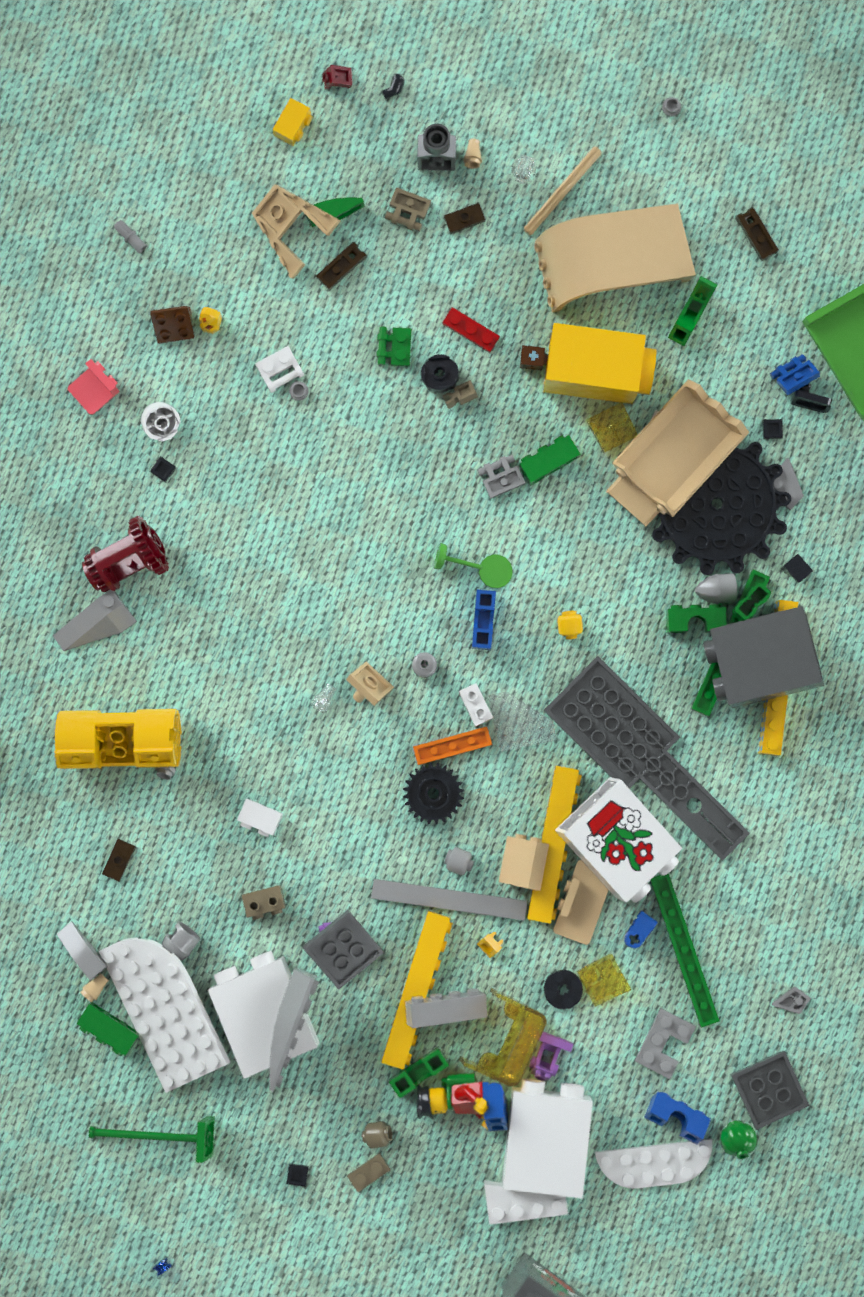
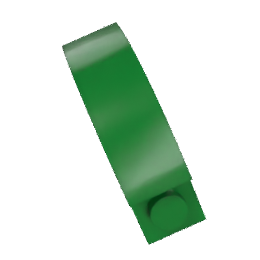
(692, 311)

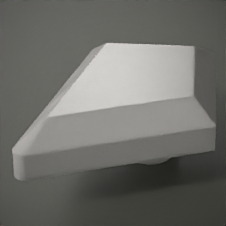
(792, 1000)

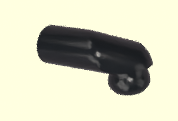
(396, 87)

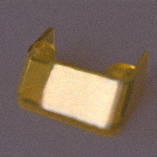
(518, 1046)

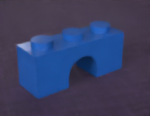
(483, 620)
(693, 1122)

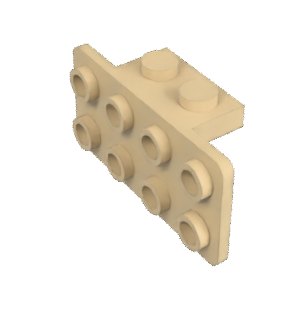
(580, 905)

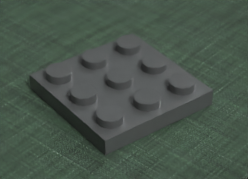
(343, 949)
(770, 1090)

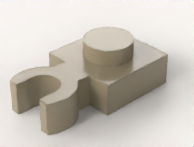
(462, 394)

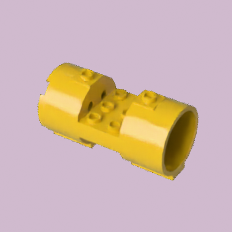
(118, 739)

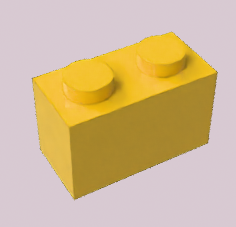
(292, 122)

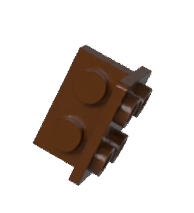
(172, 324)

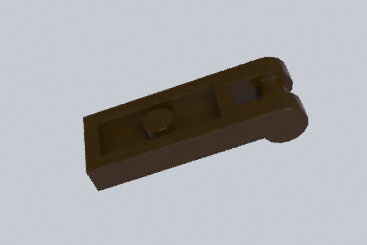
(757, 234)
(341, 266)

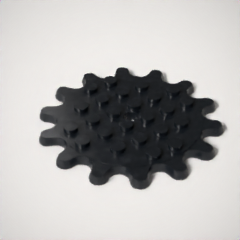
(740, 523)

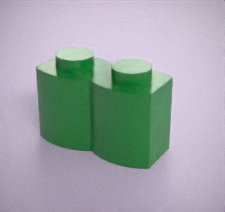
(754, 598)

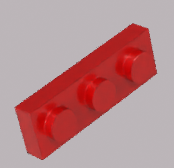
(471, 330)

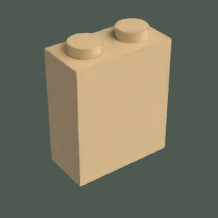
(523, 862)

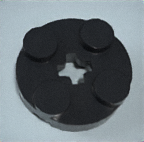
(444, 383)
(553, 994)

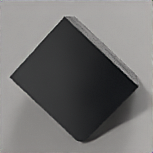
(797, 568)

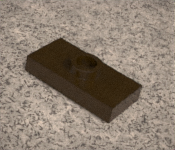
(464, 218)
(118, 860)

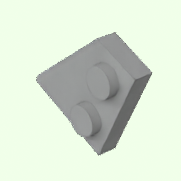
(788, 483)

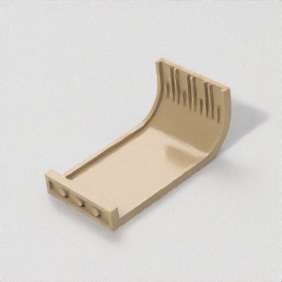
(613, 253)

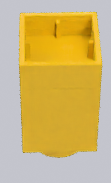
(598, 364)

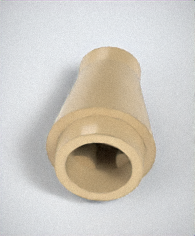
(473, 155)
(93, 989)

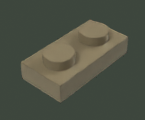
(368, 1172)

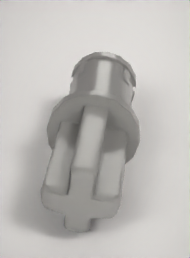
(130, 236)

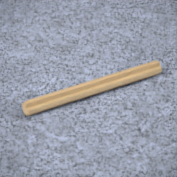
(562, 190)

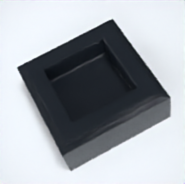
(772, 429)
(163, 469)
(297, 1174)

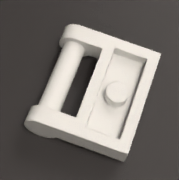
(276, 364)

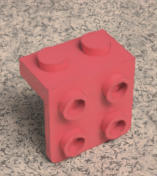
(93, 387)

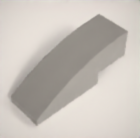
(81, 951)

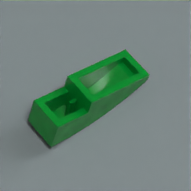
(339, 207)

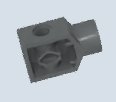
(436, 149)

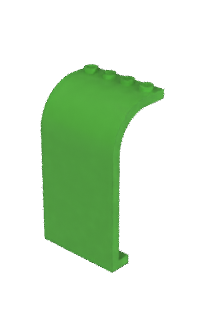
(840, 338)

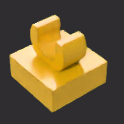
(490, 945)

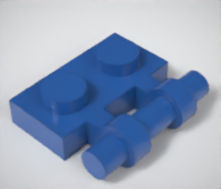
(796, 378)

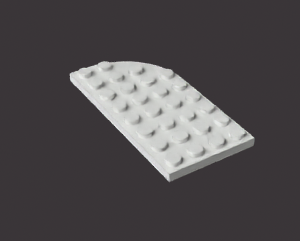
(165, 1011)

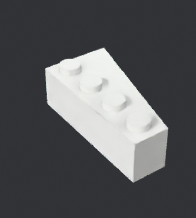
(518, 1205)

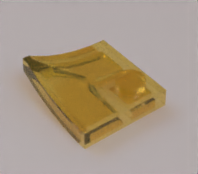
(612, 427)
(603, 980)

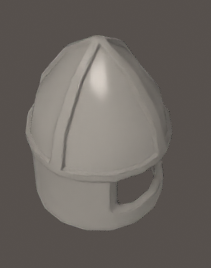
(718, 588)
(181, 941)

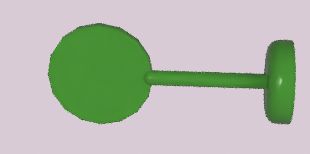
(494, 570)

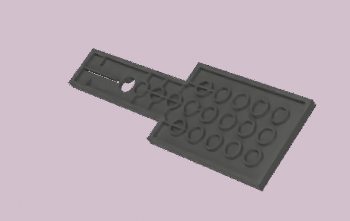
(633, 745)

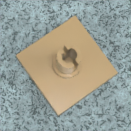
(369, 684)

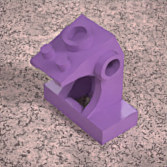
(542, 1069)

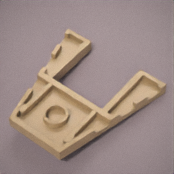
(278, 213)

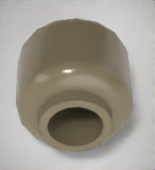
(377, 1134)

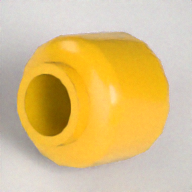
(570, 624)

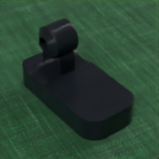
(810, 401)

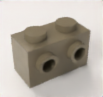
(264, 901)

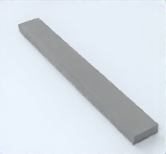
(449, 899)

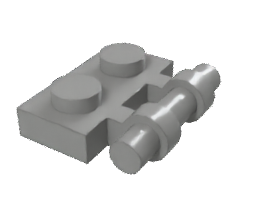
(504, 481)

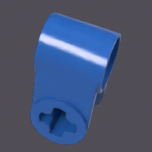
(641, 927)

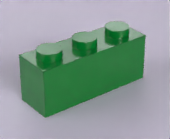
(549, 459)
(108, 1029)

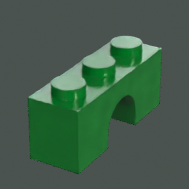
(678, 617)
(414, 1074)

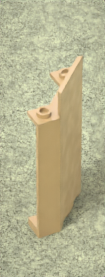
(675, 454)

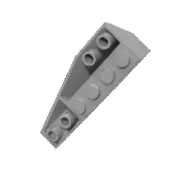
(290, 1020)

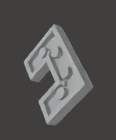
(651, 1053)

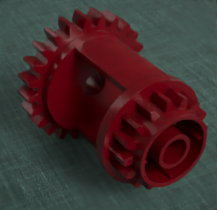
(126, 557)

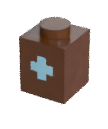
(533, 357)

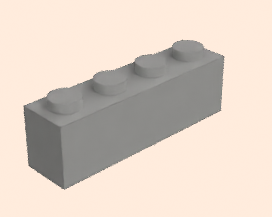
(446, 1008)

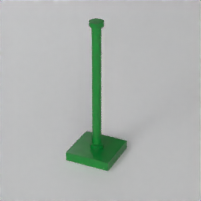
(203, 1139)

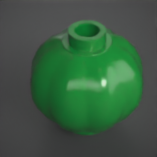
(738, 1139)

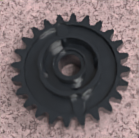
(433, 808)

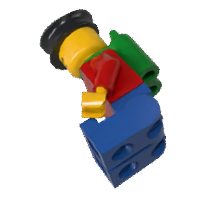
(465, 1097)

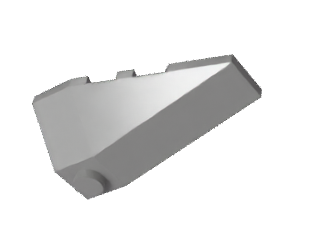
(99, 620)

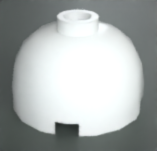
(160, 421)

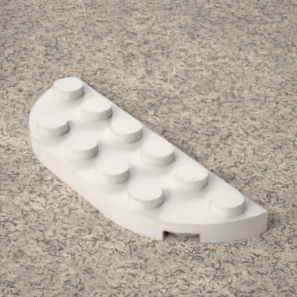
(655, 1163)

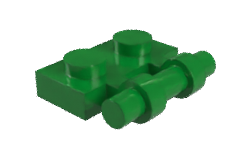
(400, 346)

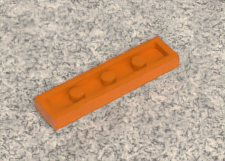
(452, 745)

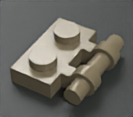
(409, 203)

